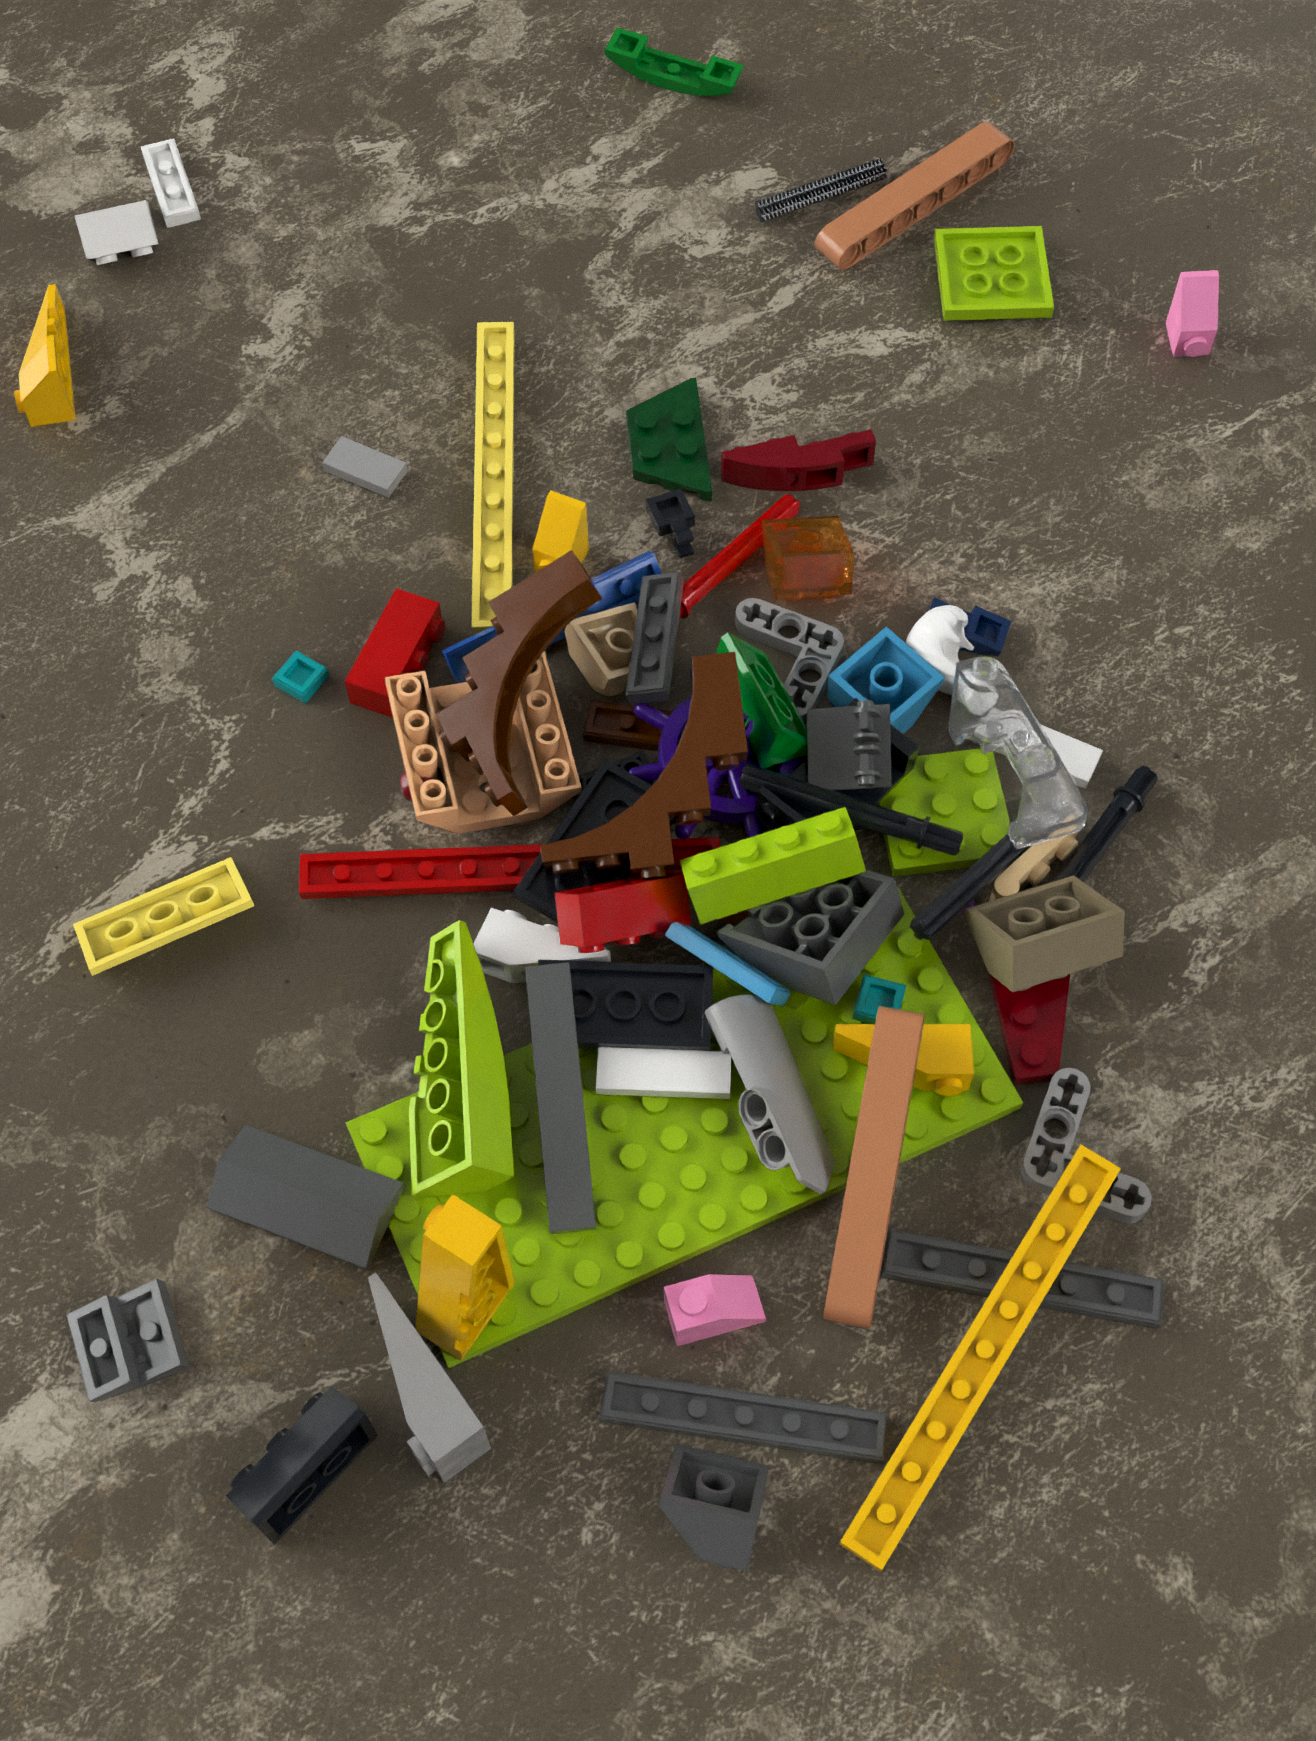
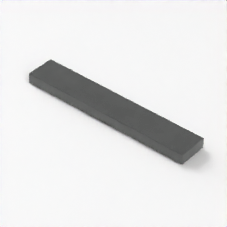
(560, 1099)
(978, 1268)
(744, 1417)

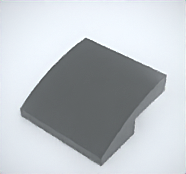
(127, 1341)

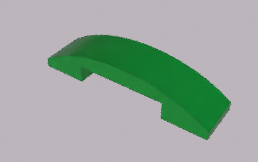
(670, 71)

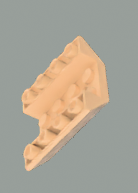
(538, 754)

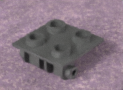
(849, 746)

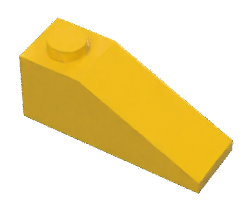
(943, 1055)

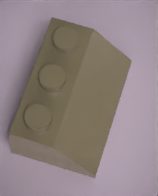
(1046, 932)

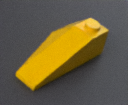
(46, 368)

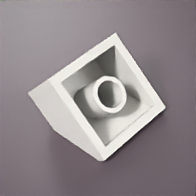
(117, 231)

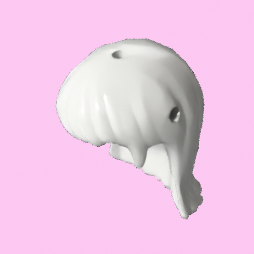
(938, 639)

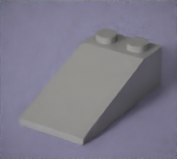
(440, 1419)

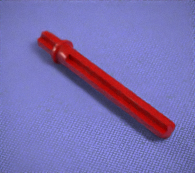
(733, 555)

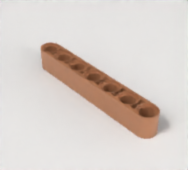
(914, 195)
(874, 1167)

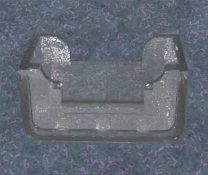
(996, 716)

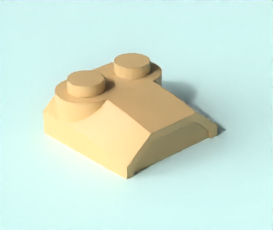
(603, 647)

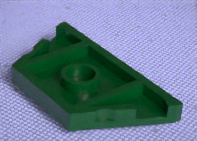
(670, 441)

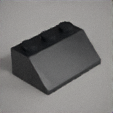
(302, 1463)

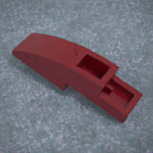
(789, 467)

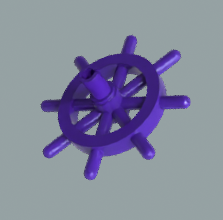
(723, 810)

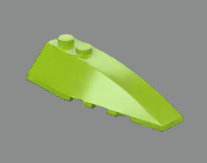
(463, 1095)

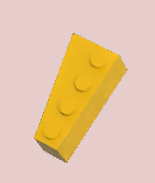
(461, 1275)

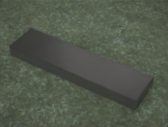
(655, 638)

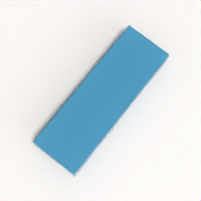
(728, 963)

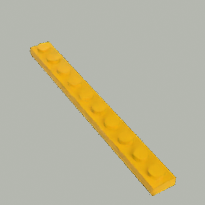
(978, 1359)

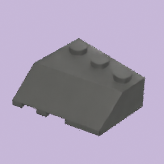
(819, 936)

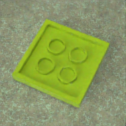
(993, 273)
(958, 793)

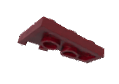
(1032, 1028)

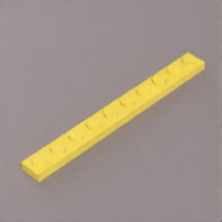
(493, 469)

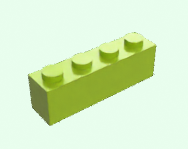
(772, 865)

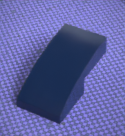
(984, 629)

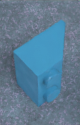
(887, 674)

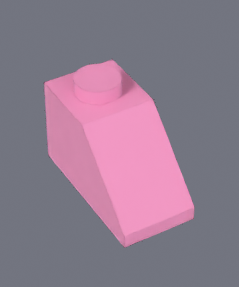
(1194, 314)
(712, 1306)

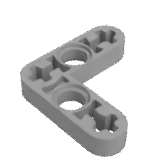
(808, 655)
(1058, 1162)

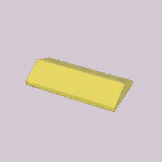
(162, 916)

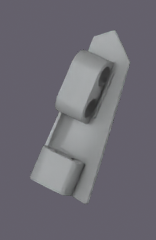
(775, 1098)

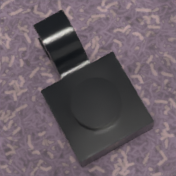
(673, 516)

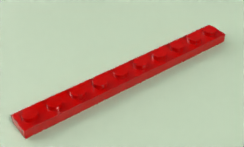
(437, 869)

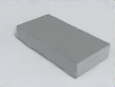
(365, 466)

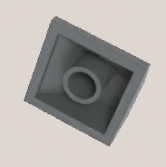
(714, 1504)

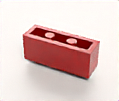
(395, 647)
(621, 911)

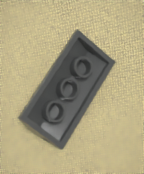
(304, 1196)

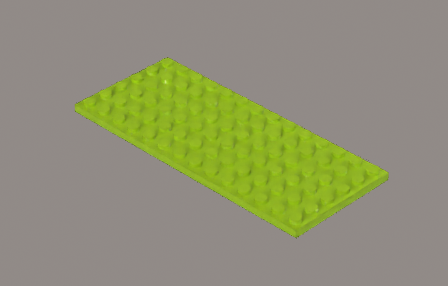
(683, 1169)

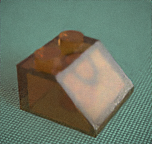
(807, 558)

